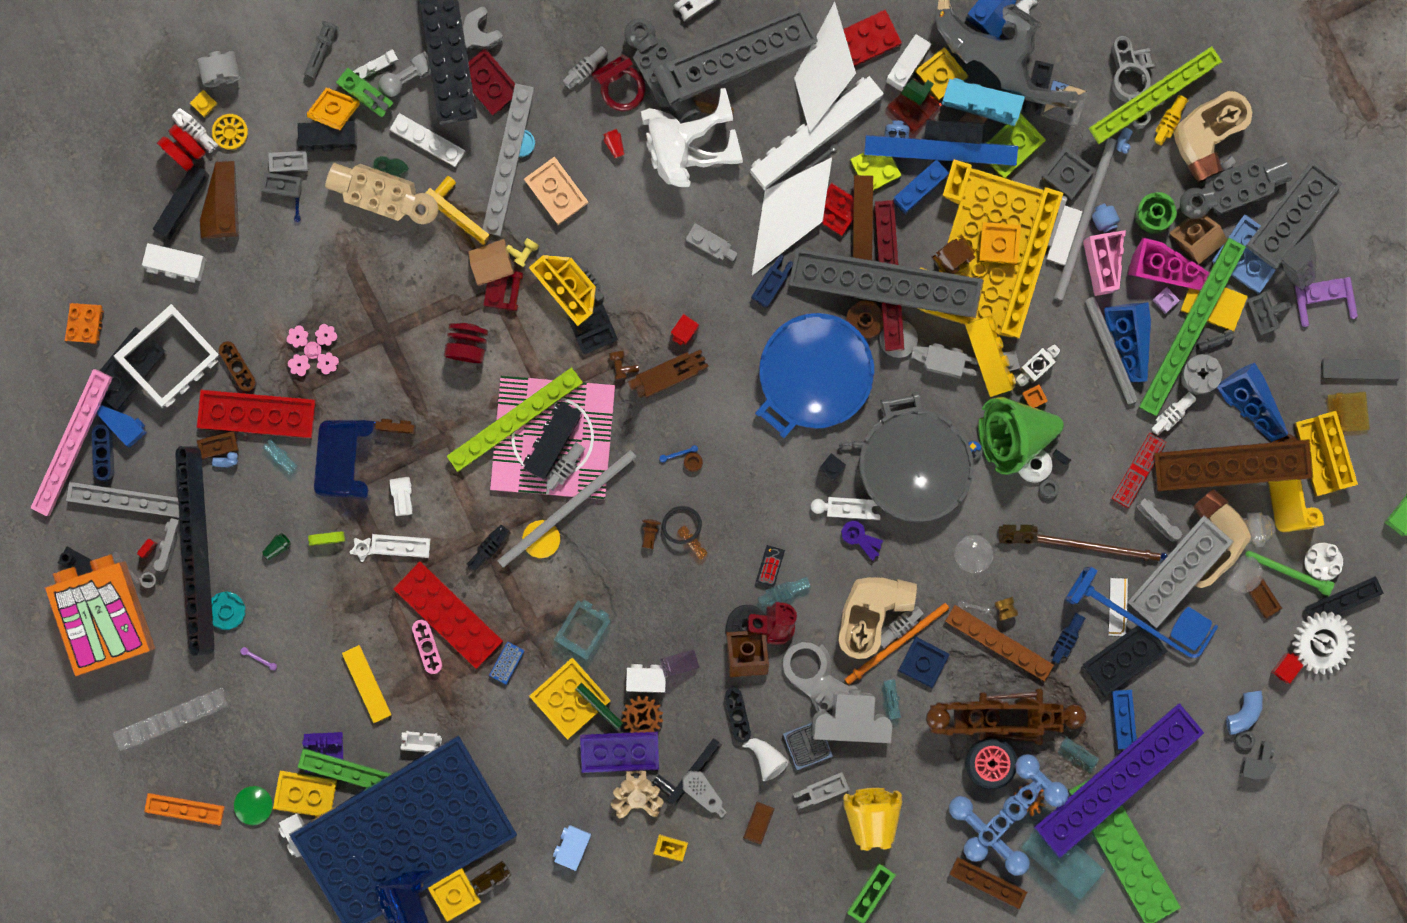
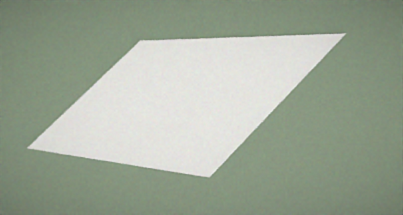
(824, 70)
(791, 212)

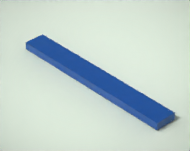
(940, 150)

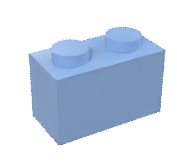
(572, 847)

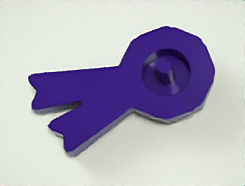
(854, 533)

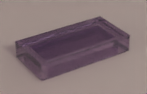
(679, 663)

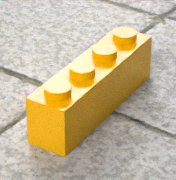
(990, 355)

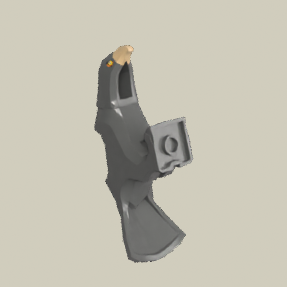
(1002, 56)

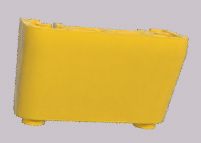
(1290, 508)

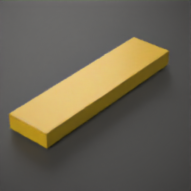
(366, 684)

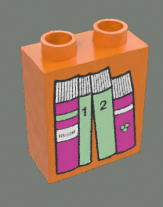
(99, 615)

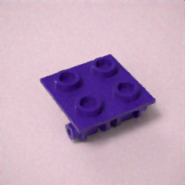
(325, 743)

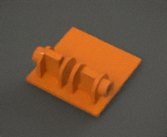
(84, 323)

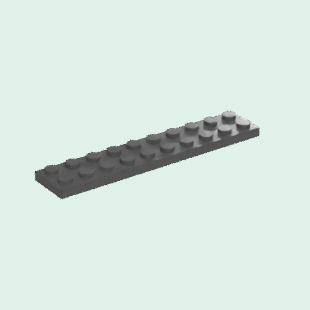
(886, 283)

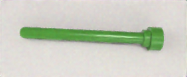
(1324, 586)

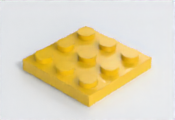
(563, 703)

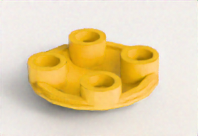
(546, 544)

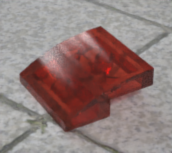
(912, 113)

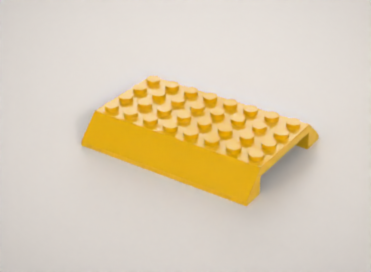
(995, 199)

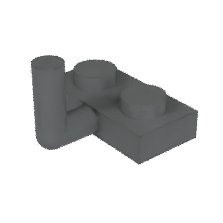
(1265, 313)

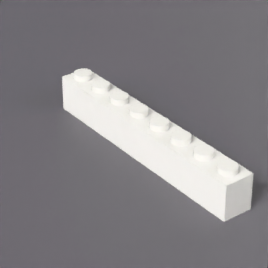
(803, 143)

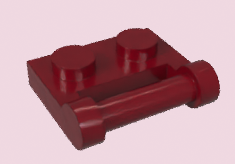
(496, 292)

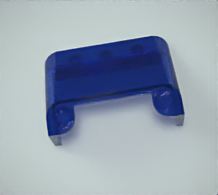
(337, 459)

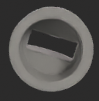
(147, 576)

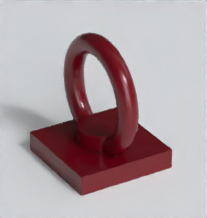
(614, 71)

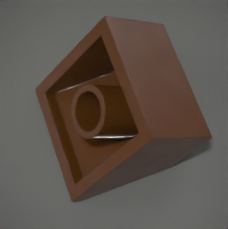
(747, 654)

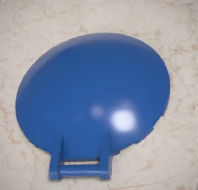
(814, 372)

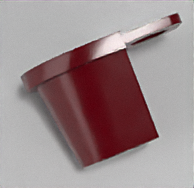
(777, 624)

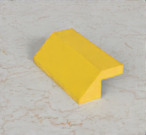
(1330, 454)

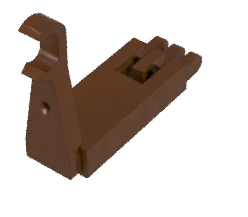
(666, 374)

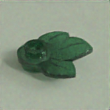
(393, 166)

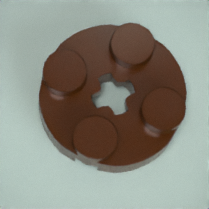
(872, 311)

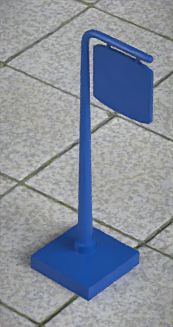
(1189, 628)

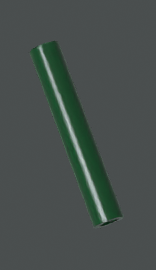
(599, 706)

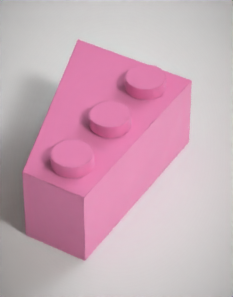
(1104, 261)

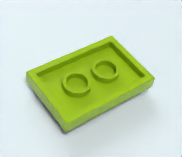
(1020, 135)

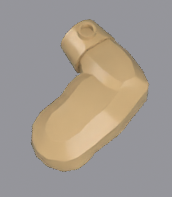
(866, 612)

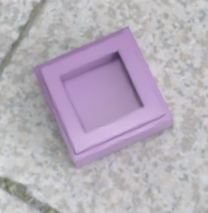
(1165, 300)

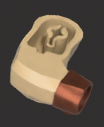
(1207, 127)
(1226, 518)

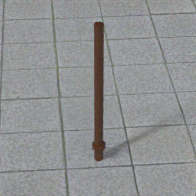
(1146, 555)

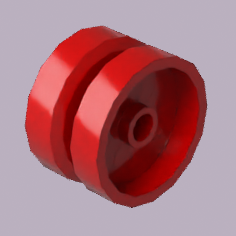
(182, 146)

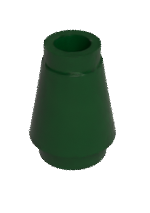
(276, 546)

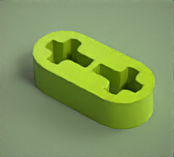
(326, 538)

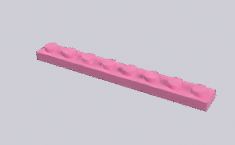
(71, 442)

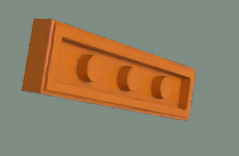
(184, 809)

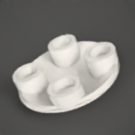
(1323, 561)

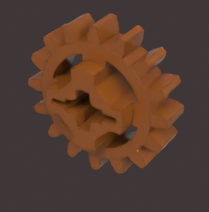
(631, 709)

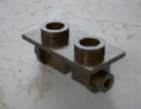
(1026, 535)
(484, 882)

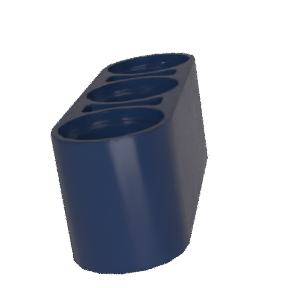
(97, 445)

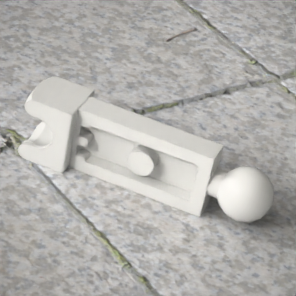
(846, 508)

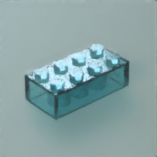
(1073, 870)

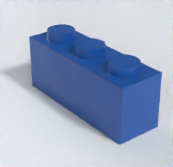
(920, 187)

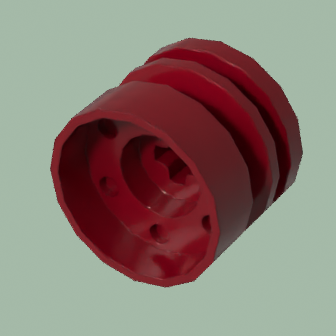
(466, 343)

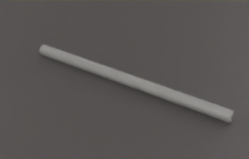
(1085, 219)
(566, 509)

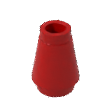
(614, 143)

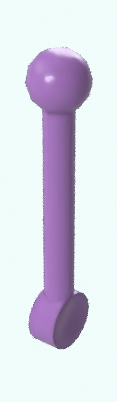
(244, 651)

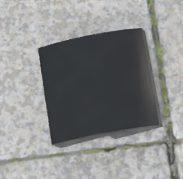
(594, 331)

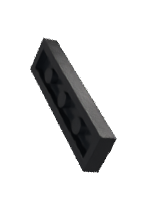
(1346, 598)

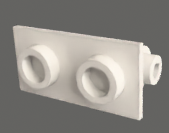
(414, 742)

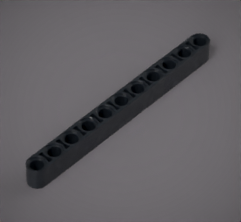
(194, 550)

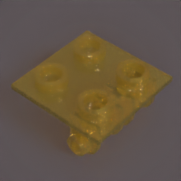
(1351, 410)

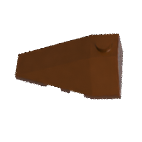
(220, 207)

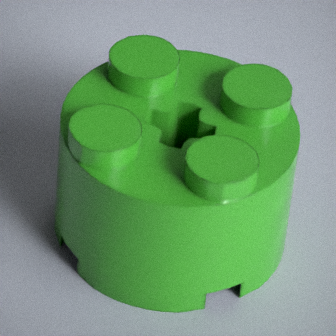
(1166, 212)

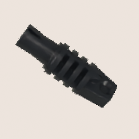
(489, 547)

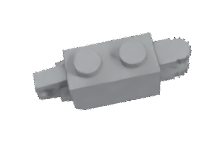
(944, 361)

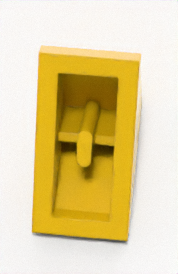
(670, 848)

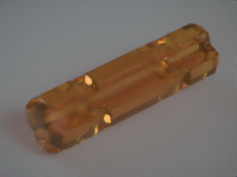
(694, 545)

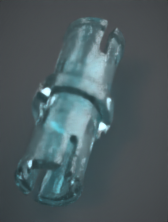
(280, 456)
(890, 685)
(1079, 752)

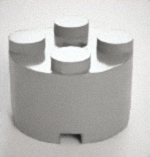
(218, 68)
(1209, 367)

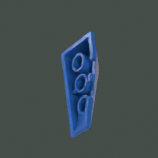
(988, 16)

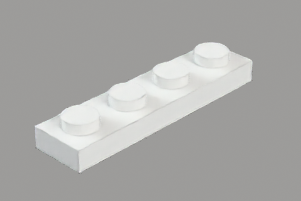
(427, 140)

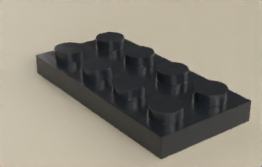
(141, 359)
(1124, 658)

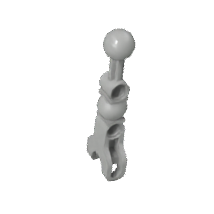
(391, 84)

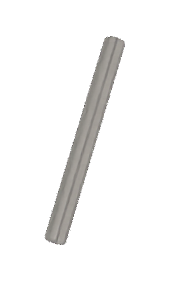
(1111, 350)

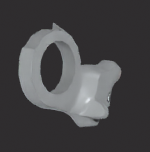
(822, 685)

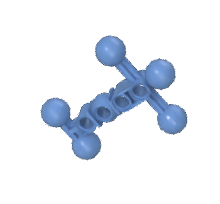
(977, 848)

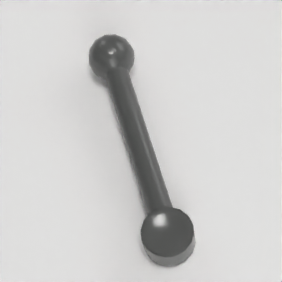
(833, 148)

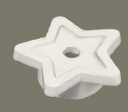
(357, 548)

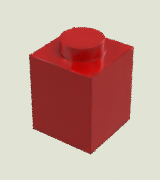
(684, 330)
(1287, 667)

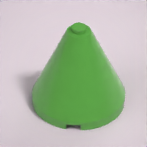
(1015, 433)

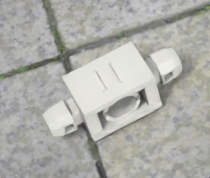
(1047, 356)

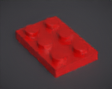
(871, 37)

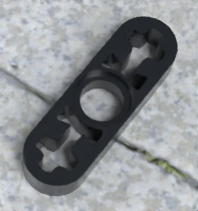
(739, 699)

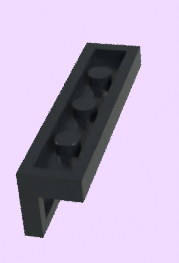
(181, 202)

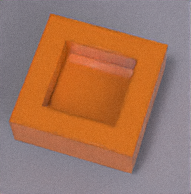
(1034, 397)

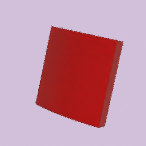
(838, 209)

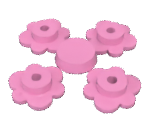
(312, 350)

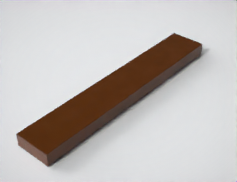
(863, 217)

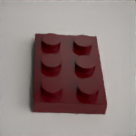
(490, 82)

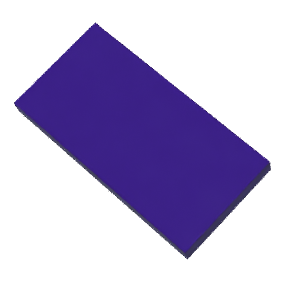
(619, 752)

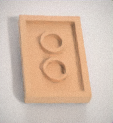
(556, 191)

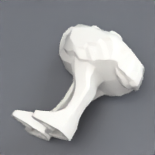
(672, 147)

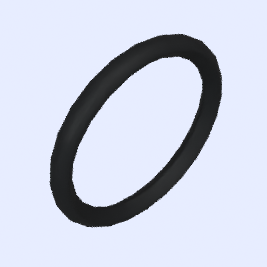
(677, 509)

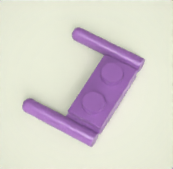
(1324, 292)

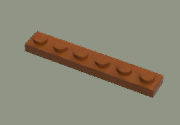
(999, 643)

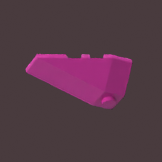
(1162, 264)

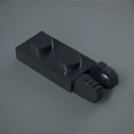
(1040, 78)

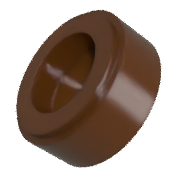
(693, 462)

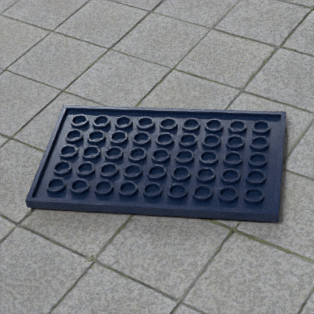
(416, 819)

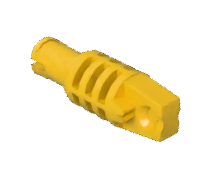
(1170, 120)

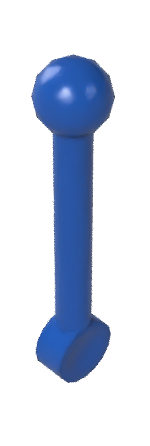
(663, 458)

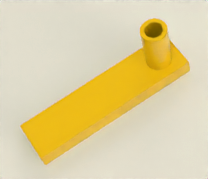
(454, 214)

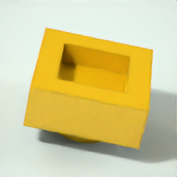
(203, 103)

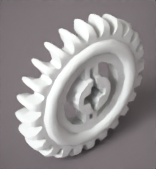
(1335, 654)

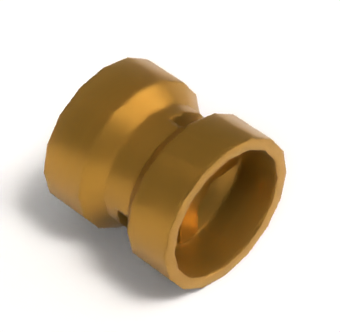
(1006, 604)

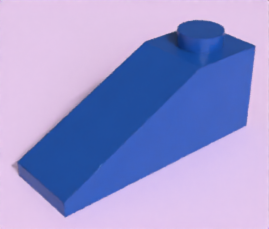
(124, 426)

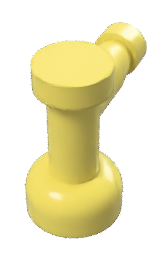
(521, 257)

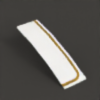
(1118, 595)

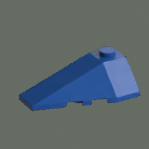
(1131, 331)
(1252, 396)

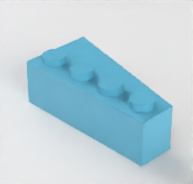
(983, 101)

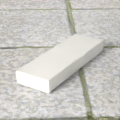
(1064, 235)
(400, 546)

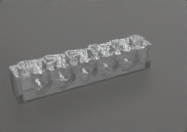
(171, 719)

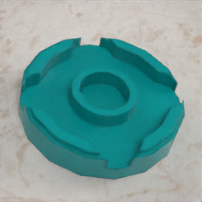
(227, 610)

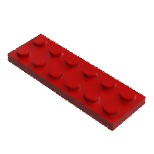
(256, 414)
(448, 615)

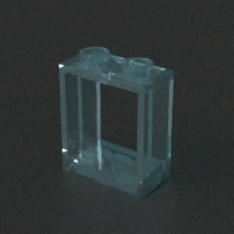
(572, 646)

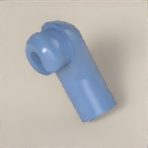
(1122, 140)
(225, 462)

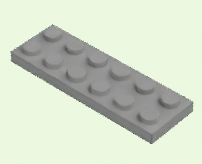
(1180, 571)

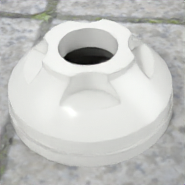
(1036, 476)

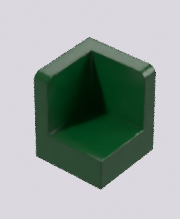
(916, 91)

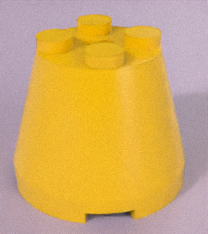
(873, 816)

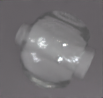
(1260, 527)

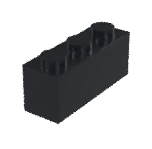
(955, 131)
(320, 136)

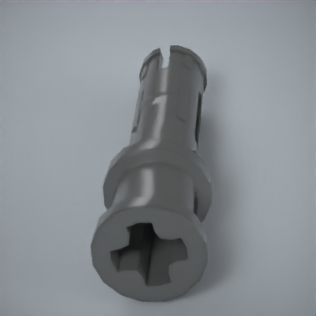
(321, 39)

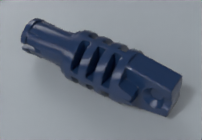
(1068, 638)

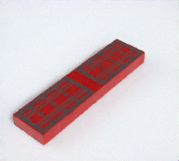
(1138, 470)

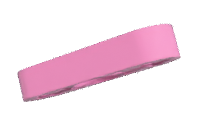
(426, 662)

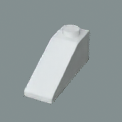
(908, 62)

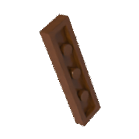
(988, 883)

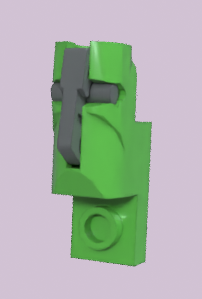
(364, 92)

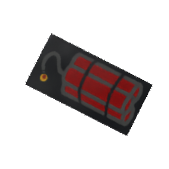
(770, 565)

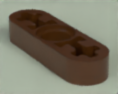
(240, 381)

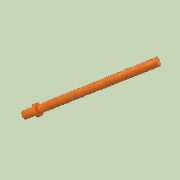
(857, 674)

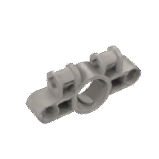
(1128, 61)

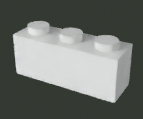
(173, 263)

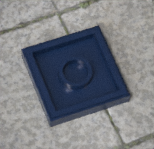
(923, 662)

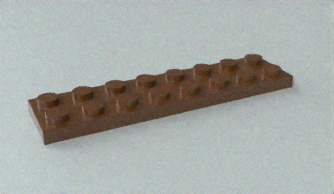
(1234, 465)

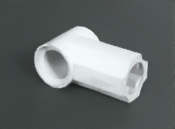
(401, 492)

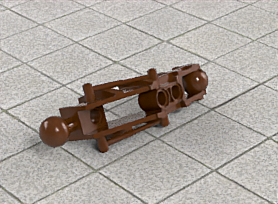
(1051, 713)

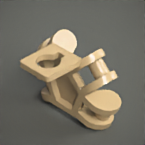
(636, 794)

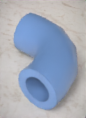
(1247, 715)

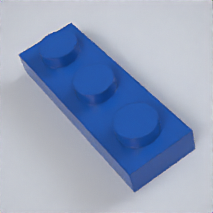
(1124, 718)

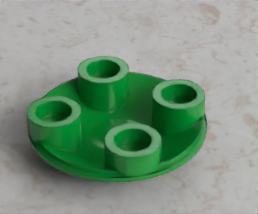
(253, 805)

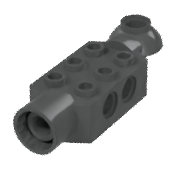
(649, 55)
(1236, 187)

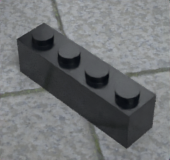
(552, 441)

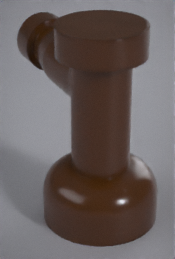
(620, 370)

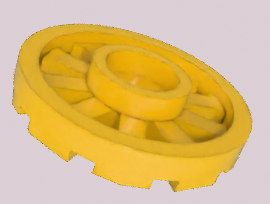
(230, 131)

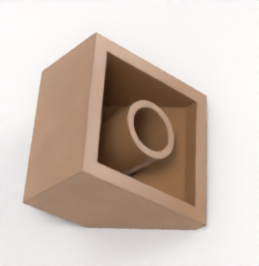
(1198, 237)

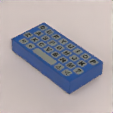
(506, 663)

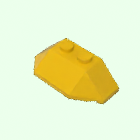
(567, 285)

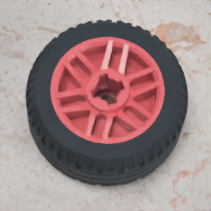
(982, 753)

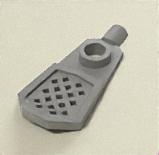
(703, 795)

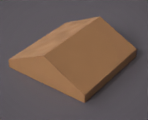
(490, 262)

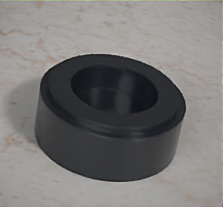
(1061, 457)

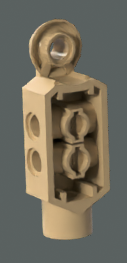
(381, 193)

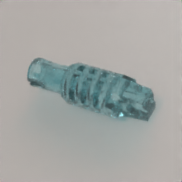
(783, 591)

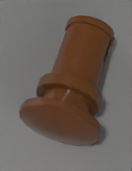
(650, 532)

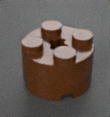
(953, 255)

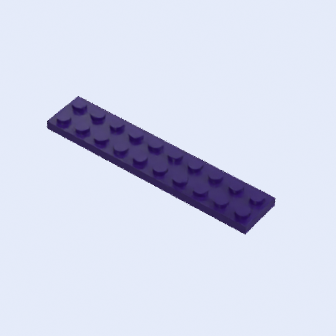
(1119, 780)

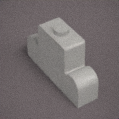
(852, 720)

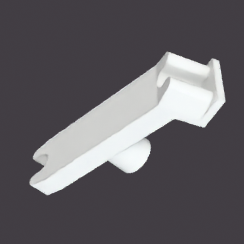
(376, 65)

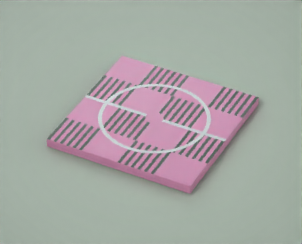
(591, 432)

